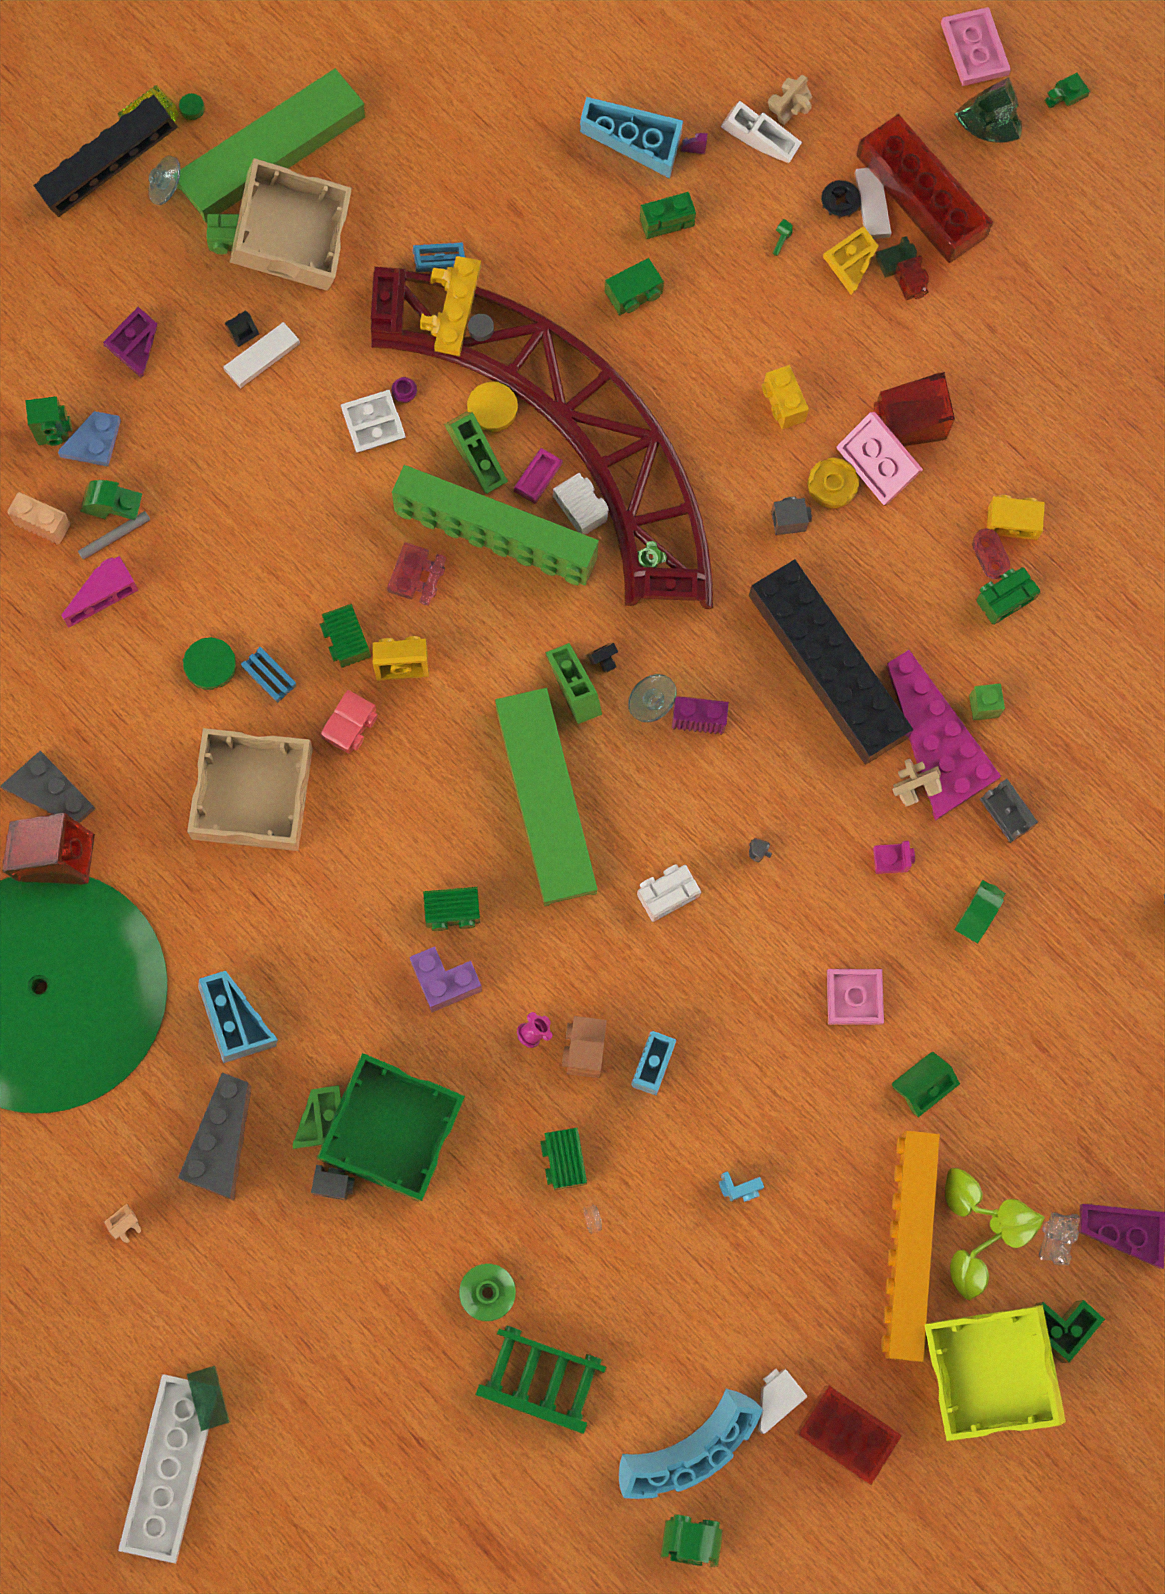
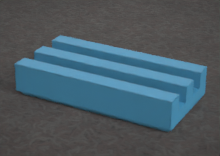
(440, 260)
(253, 659)

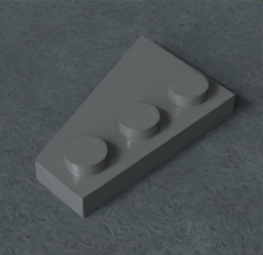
(47, 788)

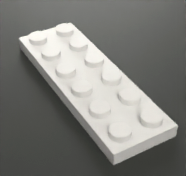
(165, 1475)

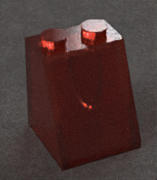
(917, 410)
(48, 850)

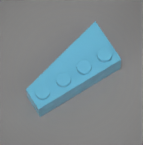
(634, 133)

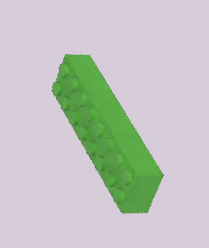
(494, 525)

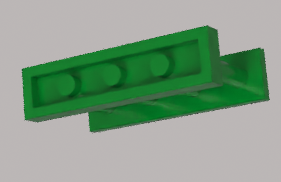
(546, 1407)

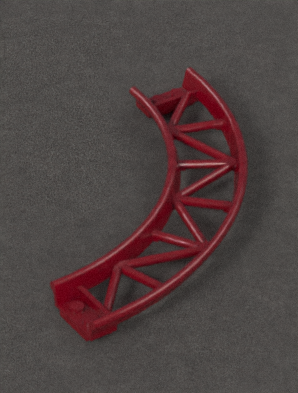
(671, 583)

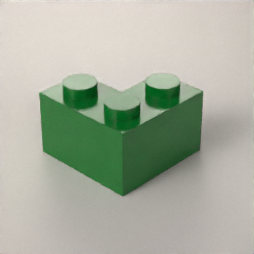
(1071, 1331)

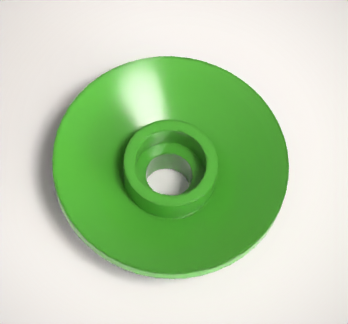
(482, 1277)

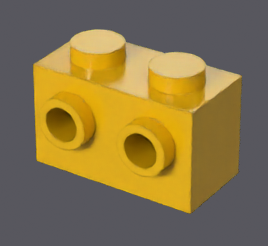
(785, 397)

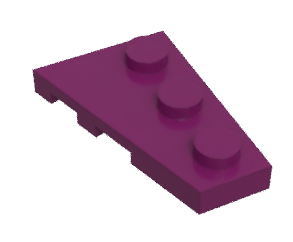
(1127, 1230)

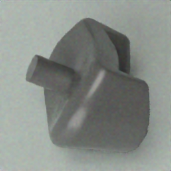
(758, 849)

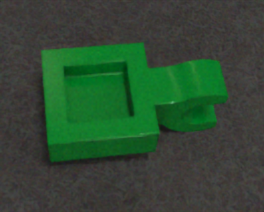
(1068, 90)

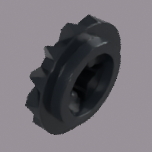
(838, 189)

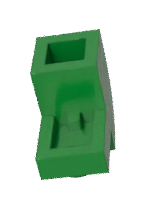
(106, 497)
(980, 911)

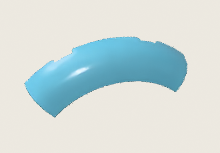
(695, 1456)

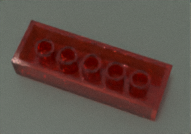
(924, 188)

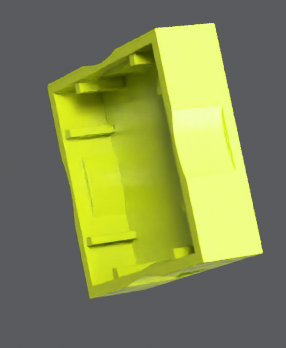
(995, 1373)

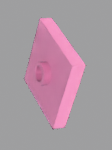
(855, 997)

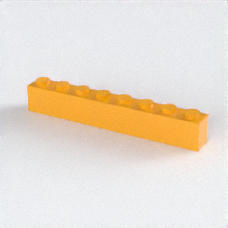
(912, 1246)

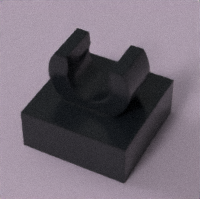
(241, 328)
(603, 656)

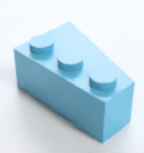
(233, 1020)

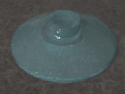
(164, 180)
(652, 698)

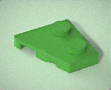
(317, 1117)

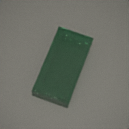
(208, 1398)

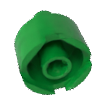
(691, 1541)

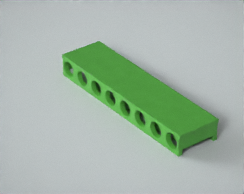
(277, 137)
(545, 796)

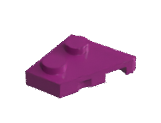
(133, 340)

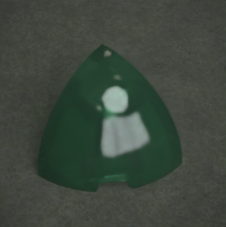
(992, 114)

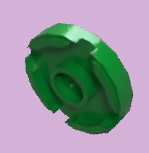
(209, 663)

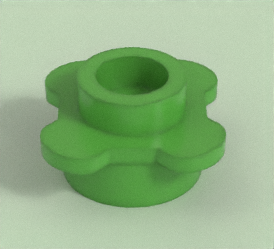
(644, 555)

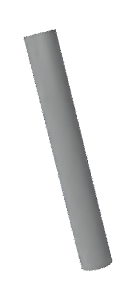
(113, 535)

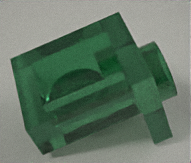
(893, 255)

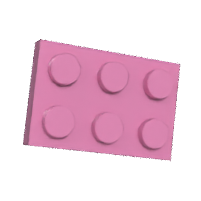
(975, 46)
(879, 458)

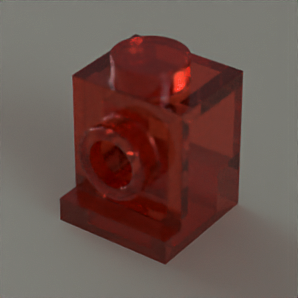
(912, 278)

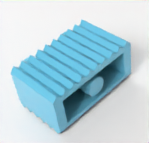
(653, 1062)

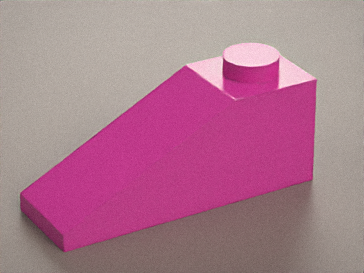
(103, 588)

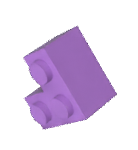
(442, 986)

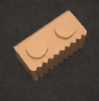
(39, 518)

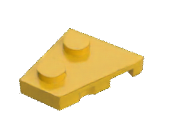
(851, 258)

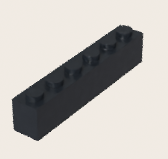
(105, 155)

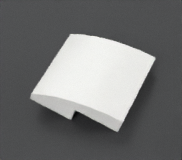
(372, 421)

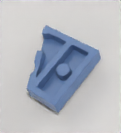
(93, 440)

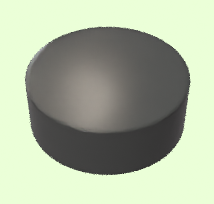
(480, 327)

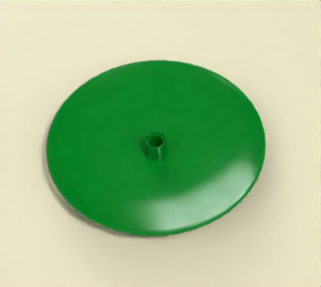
(99, 999)

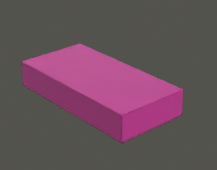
(538, 475)

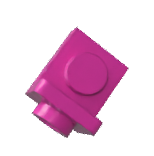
(893, 858)

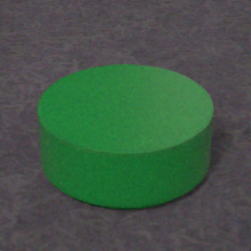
(191, 106)

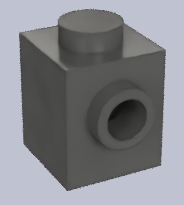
(790, 516)

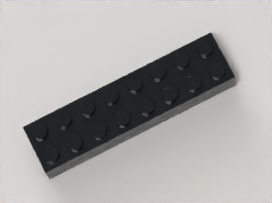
(830, 662)

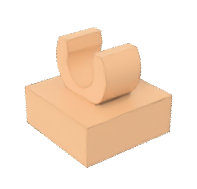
(122, 1221)

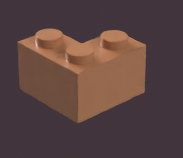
(586, 1047)

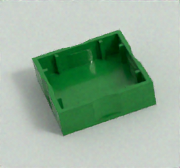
(390, 1127)

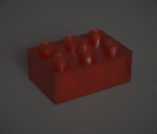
(848, 1434)

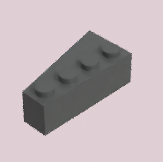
(219, 1139)

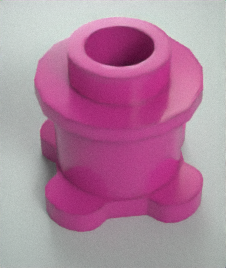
(534, 1030)

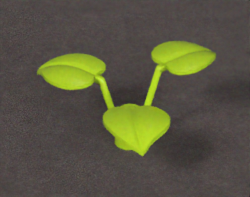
(1012, 1223)

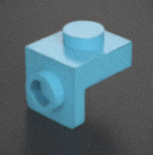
(746, 1190)

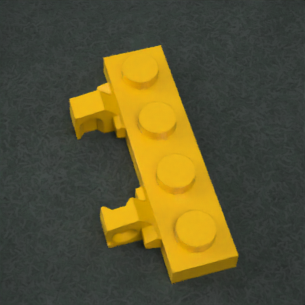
(452, 323)

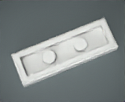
(873, 204)
(261, 355)

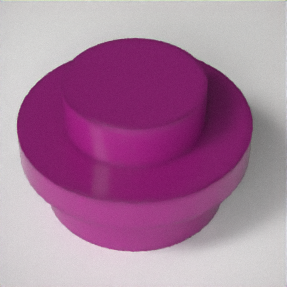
(404, 389)

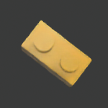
(1016, 517)

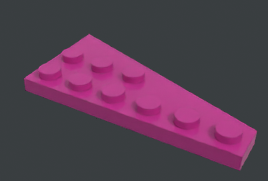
(939, 737)

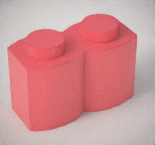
(348, 722)

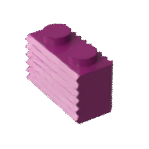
(700, 715)

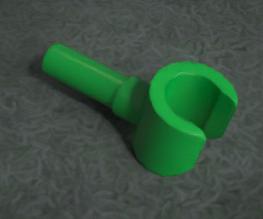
(785, 229)

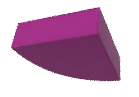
(695, 144)

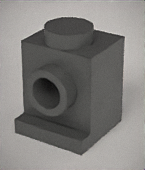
(332, 1183)

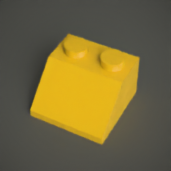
(400, 658)

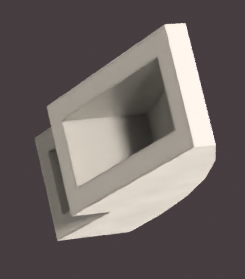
(761, 132)

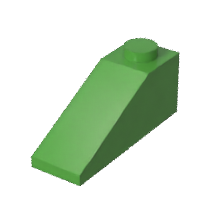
(476, 451)
(574, 683)

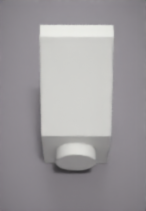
(778, 1398)

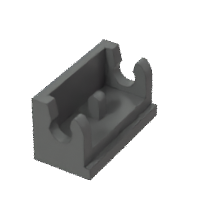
(1008, 810)

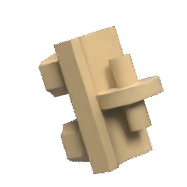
(794, 100)
(906, 788)

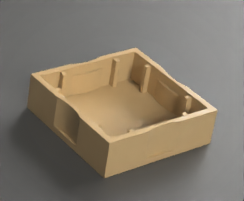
(290, 225)
(250, 789)

